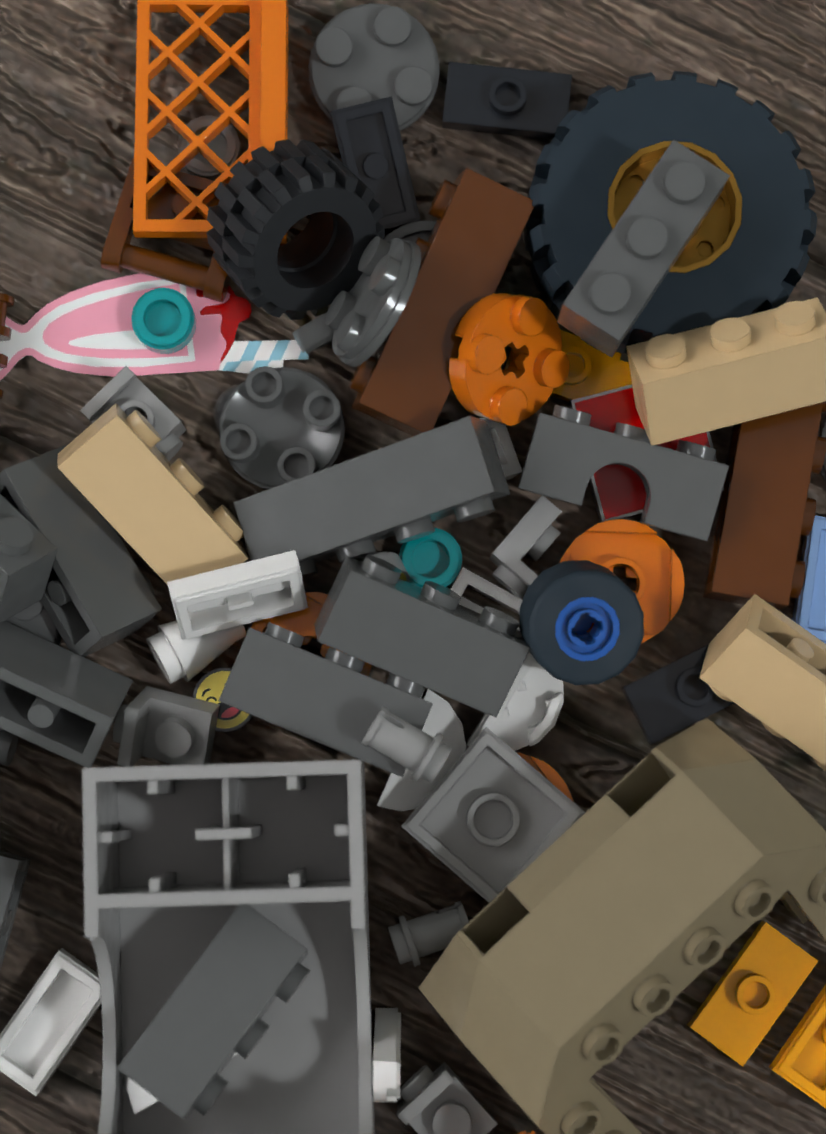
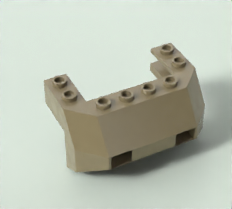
(624, 922)

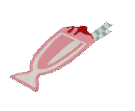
(95, 336)

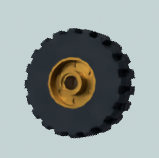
(746, 247)

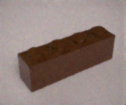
(458, 267)
(766, 508)

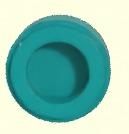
(164, 320)
(432, 559)

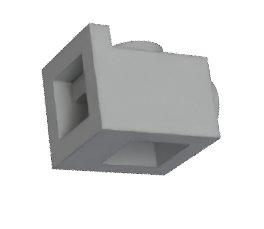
(133, 395)

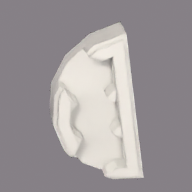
(528, 708)
(405, 793)
(386, 1055)

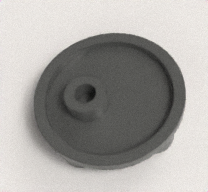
(374, 56)
(376, 301)

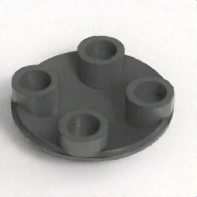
(281, 426)

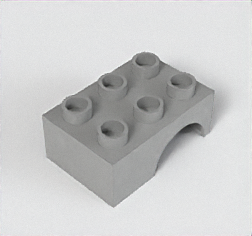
(164, 873)

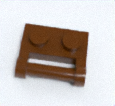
(164, 204)

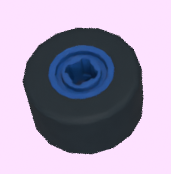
(569, 601)

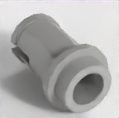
(407, 745)
(426, 933)

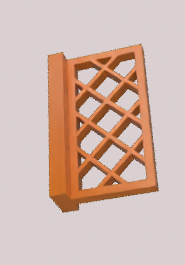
(265, 98)

